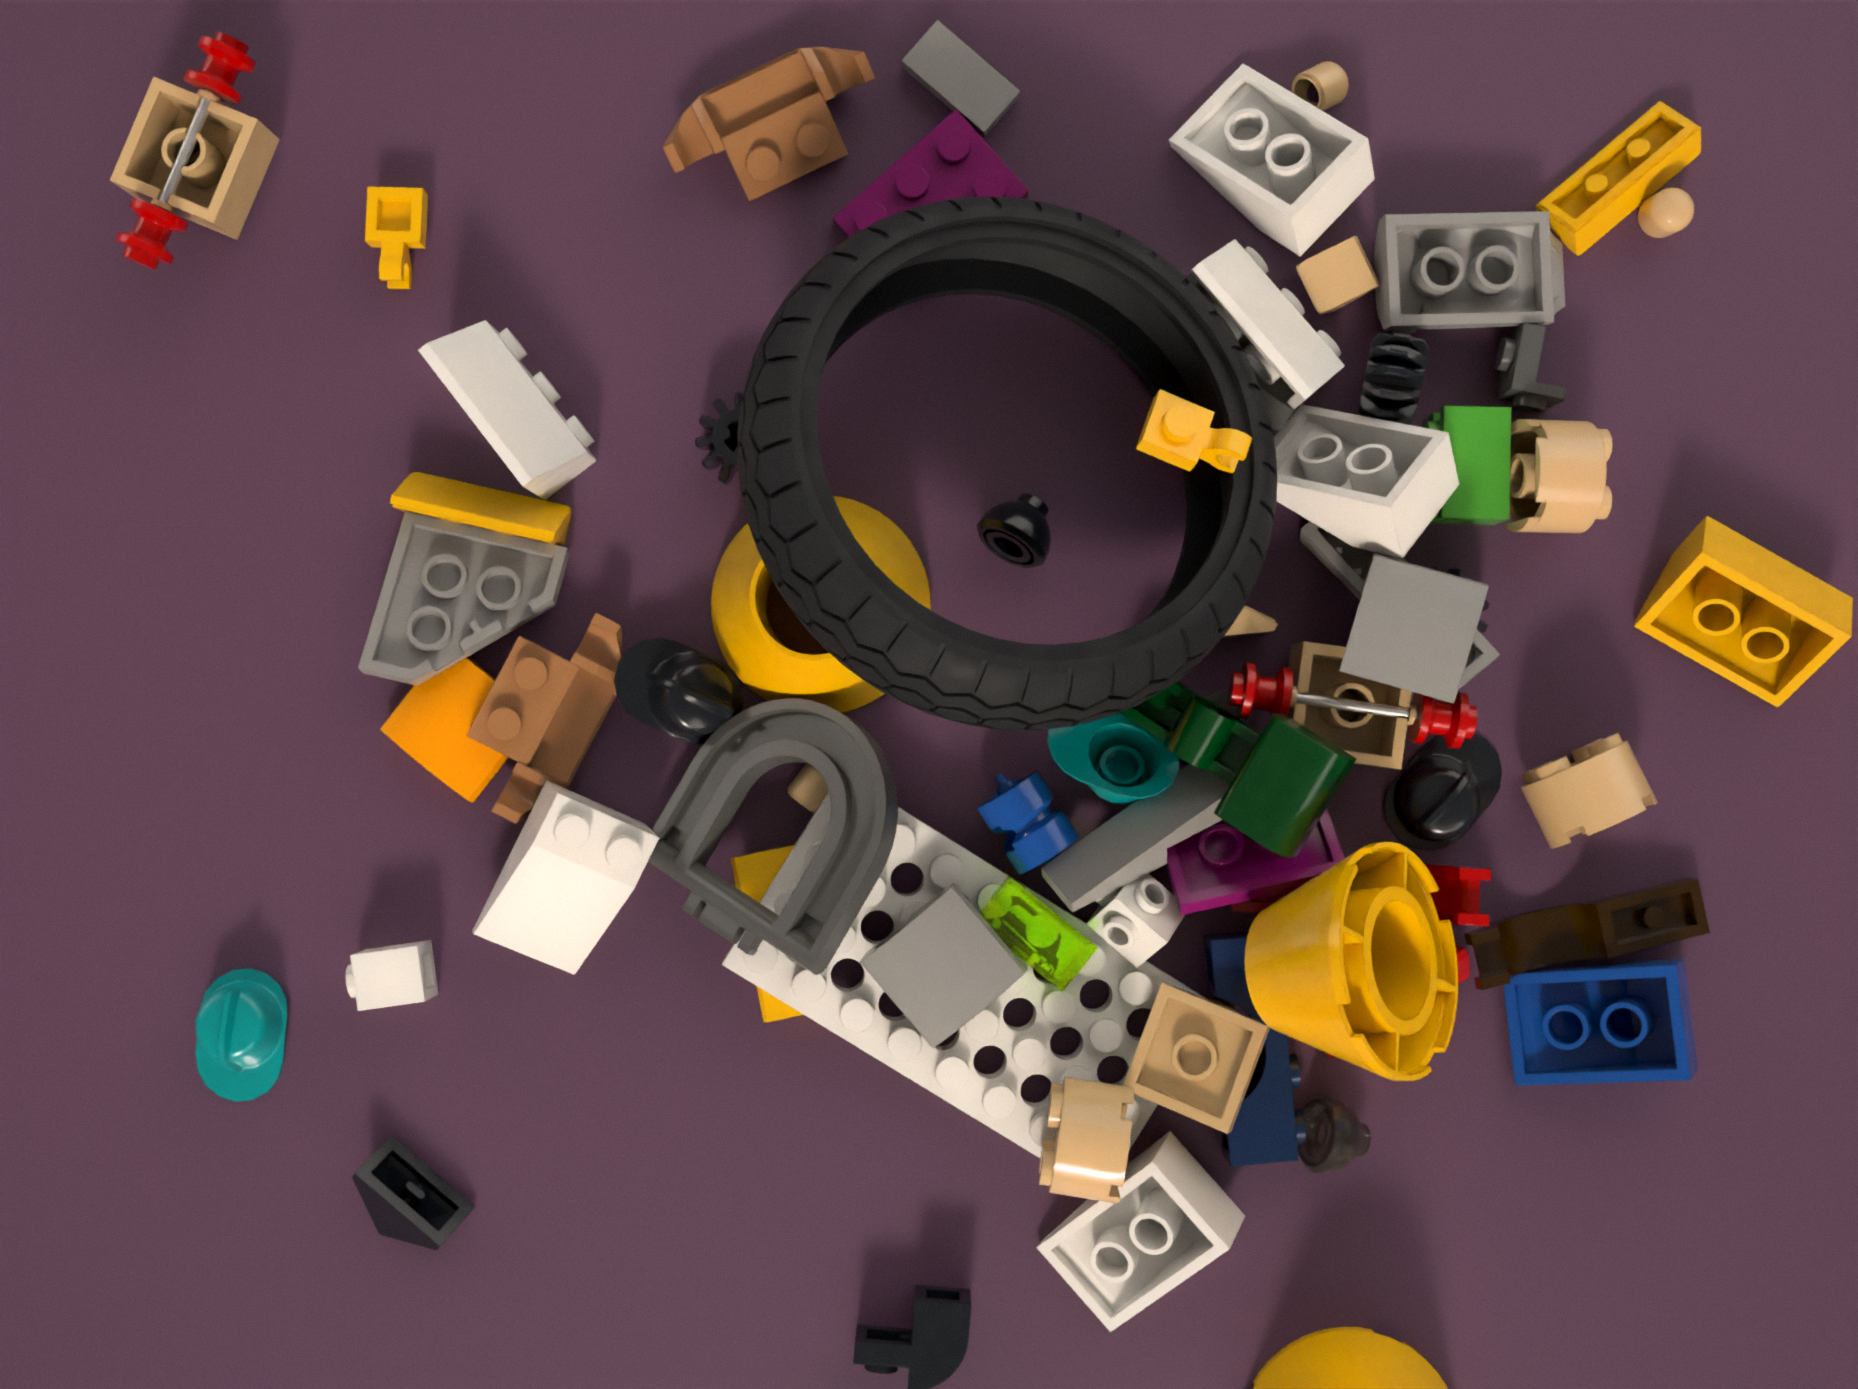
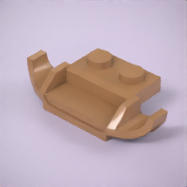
(771, 118)
(548, 712)

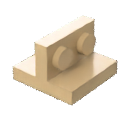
(1196, 1057)

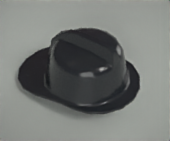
(677, 689)
(1442, 792)

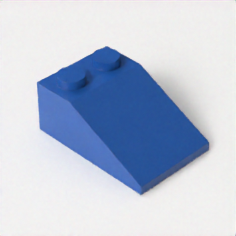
(1601, 1024)

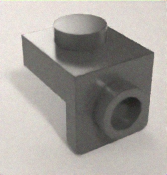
(1519, 362)

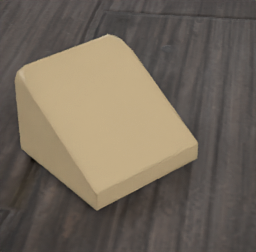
(1337, 276)
(1251, 623)

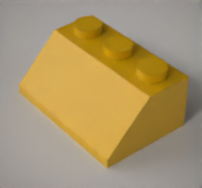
(1745, 612)

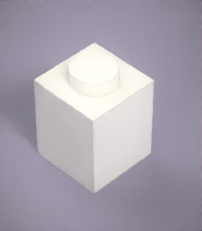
(392, 975)

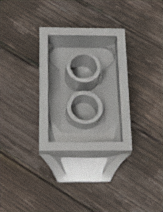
(1467, 270)

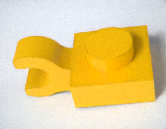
(395, 223)
(1182, 435)

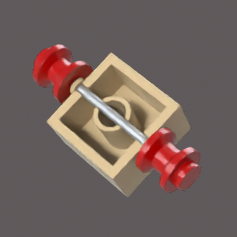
(193, 155)
(1350, 710)

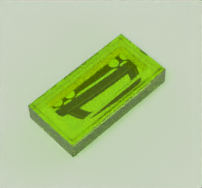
(1037, 933)

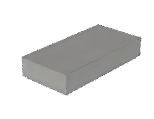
(960, 78)

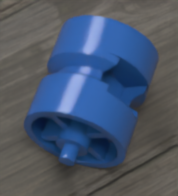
(1025, 817)

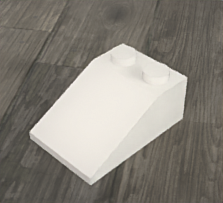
(1276, 157)
(1364, 476)
(565, 878)
(1155, 1238)

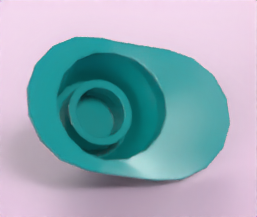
(1114, 758)
(241, 1034)

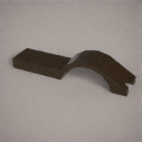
(1588, 930)

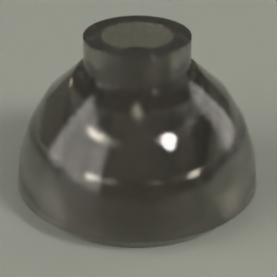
(1332, 1135)

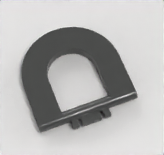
(847, 859)

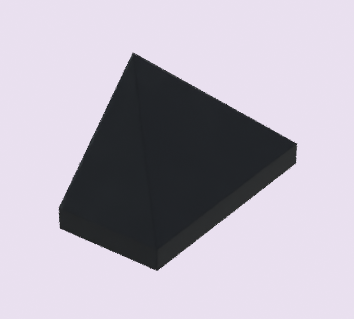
(409, 1197)

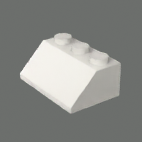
(1268, 324)
(511, 406)

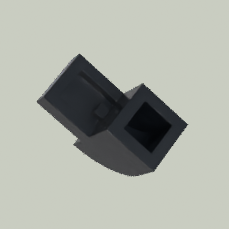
(930, 1348)

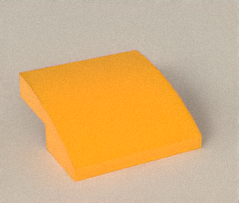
(434, 727)

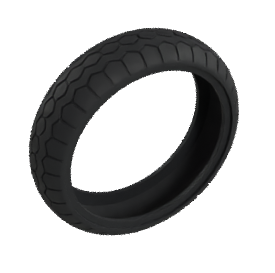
(1124, 299)

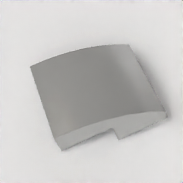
(1414, 628)
(943, 965)

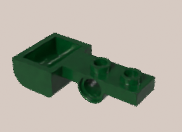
(1275, 776)

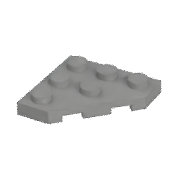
(454, 594)

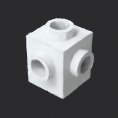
(1137, 918)

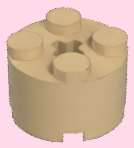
(1558, 476)
(1589, 794)
(1089, 1139)

